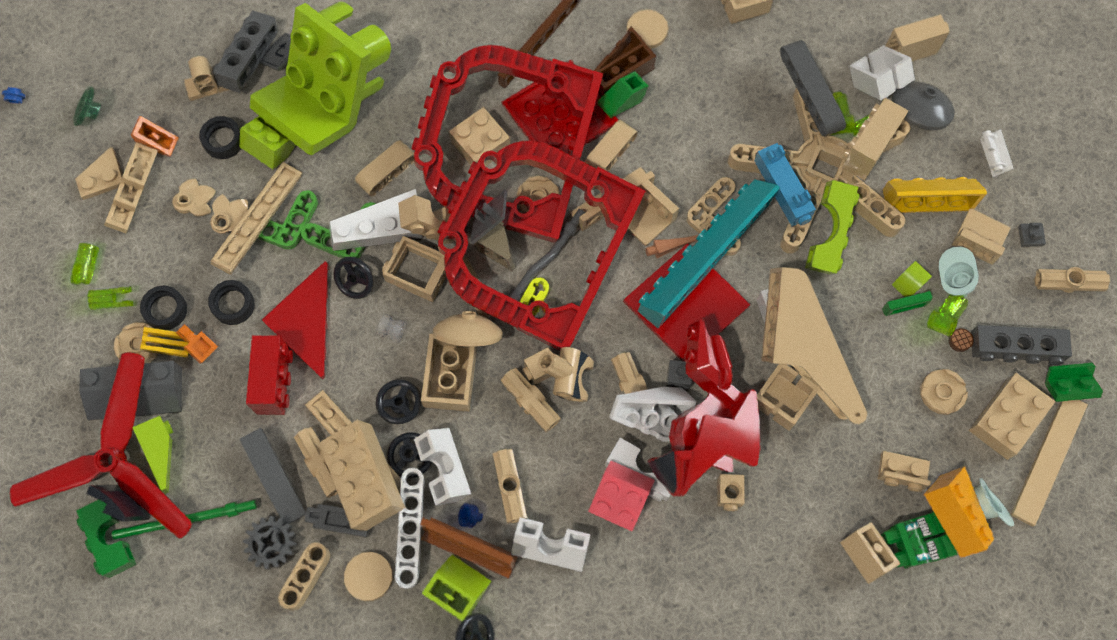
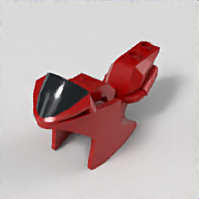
(717, 428)

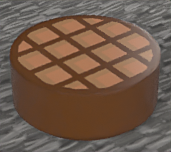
(961, 340)

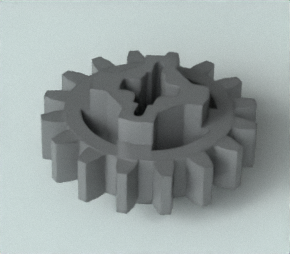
(274, 534)

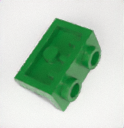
(1073, 382)

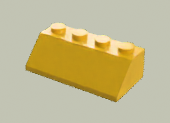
(934, 194)

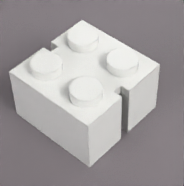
(888, 70)

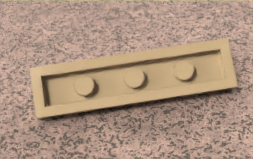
(594, 214)

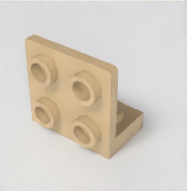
(652, 215)
(982, 236)

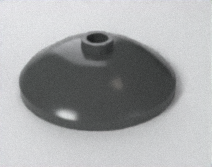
(926, 105)

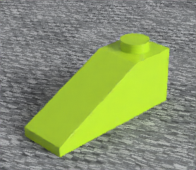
(157, 447)

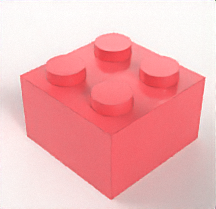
(621, 495)

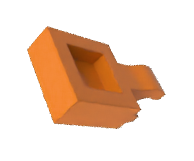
(198, 345)

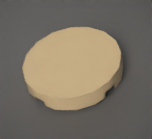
(650, 26)
(536, 189)
(127, 341)
(938, 396)
(368, 576)

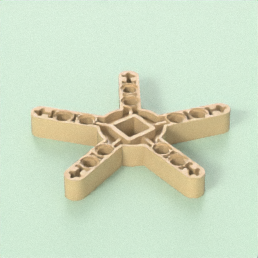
(830, 150)

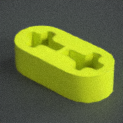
(530, 291)

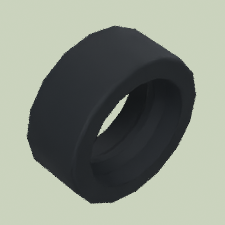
(210, 127)
(223, 288)
(156, 293)

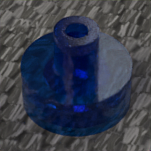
(469, 515)

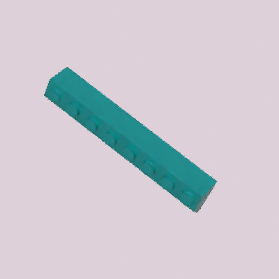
(707, 252)

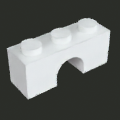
(440, 449)
(626, 455)
(534, 545)

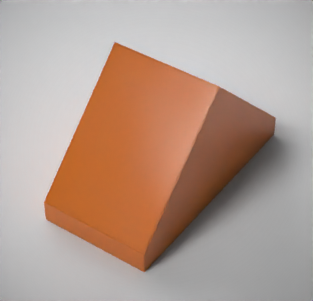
(154, 136)

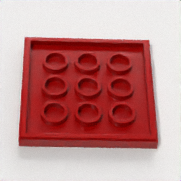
(551, 119)
(710, 301)

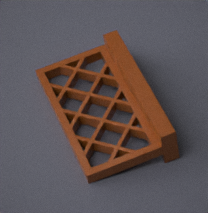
(468, 547)

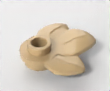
(196, 198)
(231, 212)

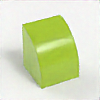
(911, 280)

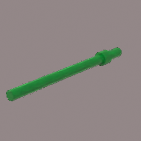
(230, 510)

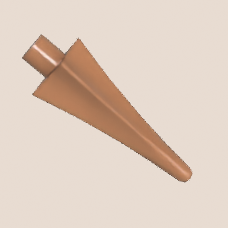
(665, 246)

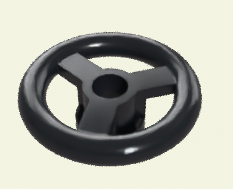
(358, 274)
(402, 409)
(407, 446)
(472, 632)

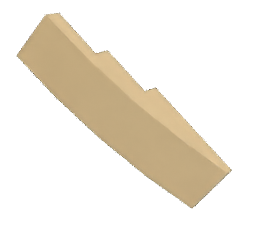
(131, 187)

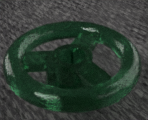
(86, 107)

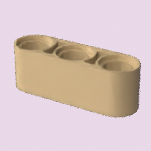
(612, 146)
(385, 167)
(294, 584)

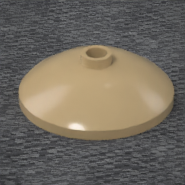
(467, 330)

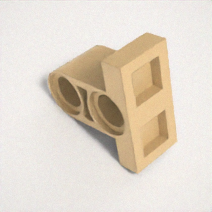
(202, 81)

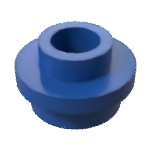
(13, 95)

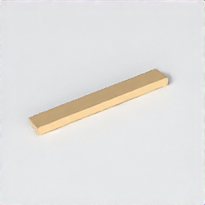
(256, 218)
(334, 420)
(1048, 461)

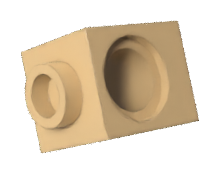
(735, 482)

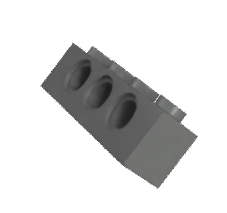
(245, 51)
(1055, 340)

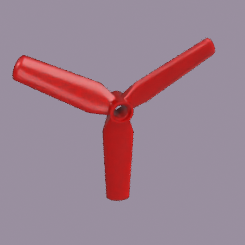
(115, 436)

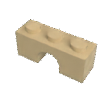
(419, 219)

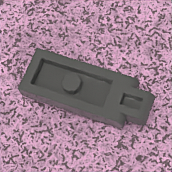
(331, 519)

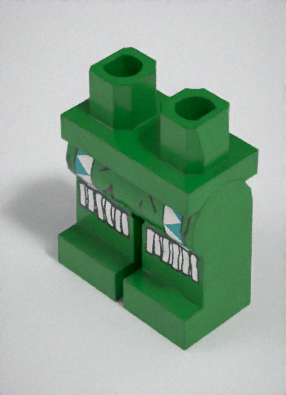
(911, 545)

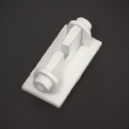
(996, 152)

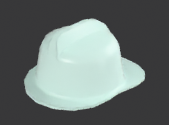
(958, 271)
(991, 504)

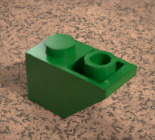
(623, 95)

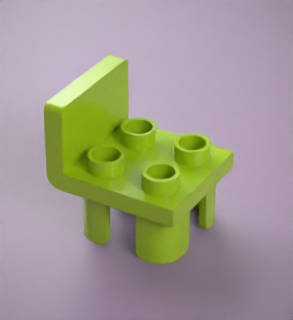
(323, 78)

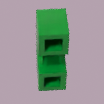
(108, 558)

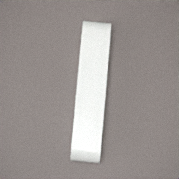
(414, 539)

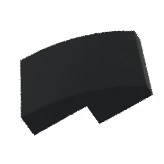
(118, 503)

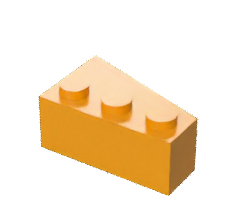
(960, 512)

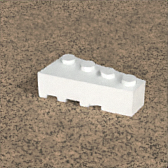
(371, 225)

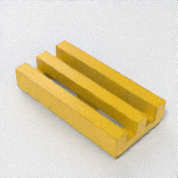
(163, 333)

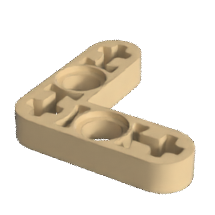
(706, 218)

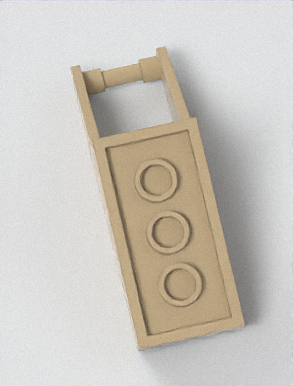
(801, 337)

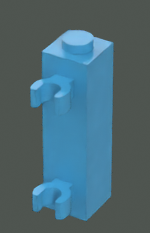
(791, 196)

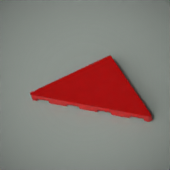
(303, 319)

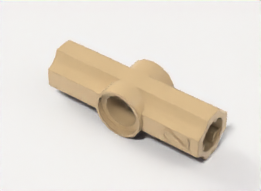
(1083, 280)
(627, 373)
(531, 399)
(315, 461)
(507, 471)

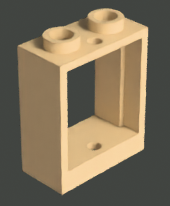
(399, 252)

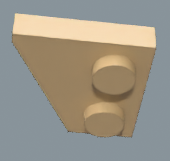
(100, 176)

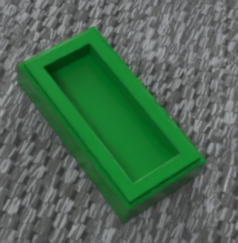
(907, 303)

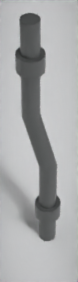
(568, 230)

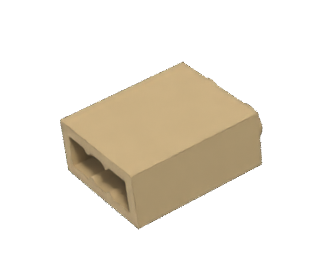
(919, 38)

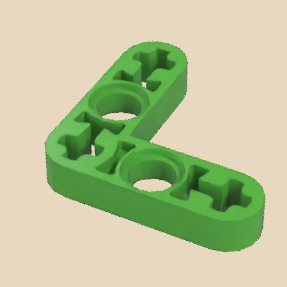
(319, 230)
(282, 231)

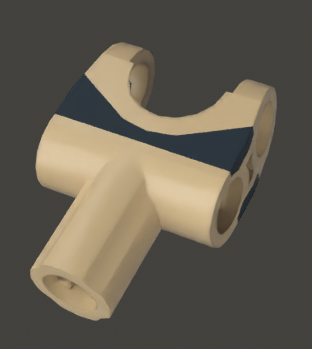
(567, 371)

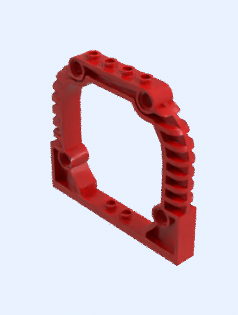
(579, 93)
(617, 204)

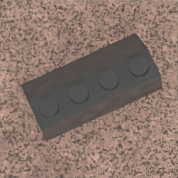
(158, 392)

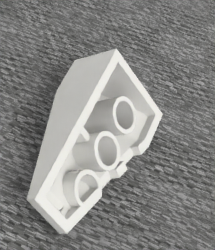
(652, 409)

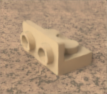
(904, 470)

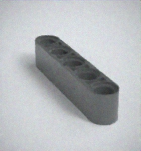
(812, 88)

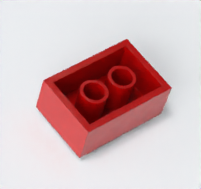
(268, 375)

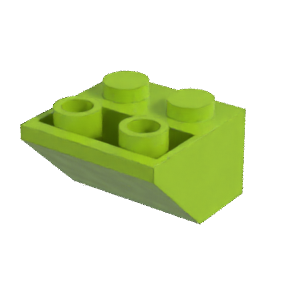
(265, 142)
(456, 588)

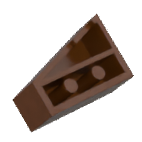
(628, 56)

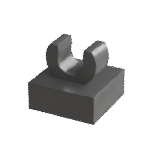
(1032, 235)

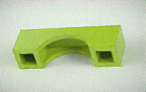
(839, 200)

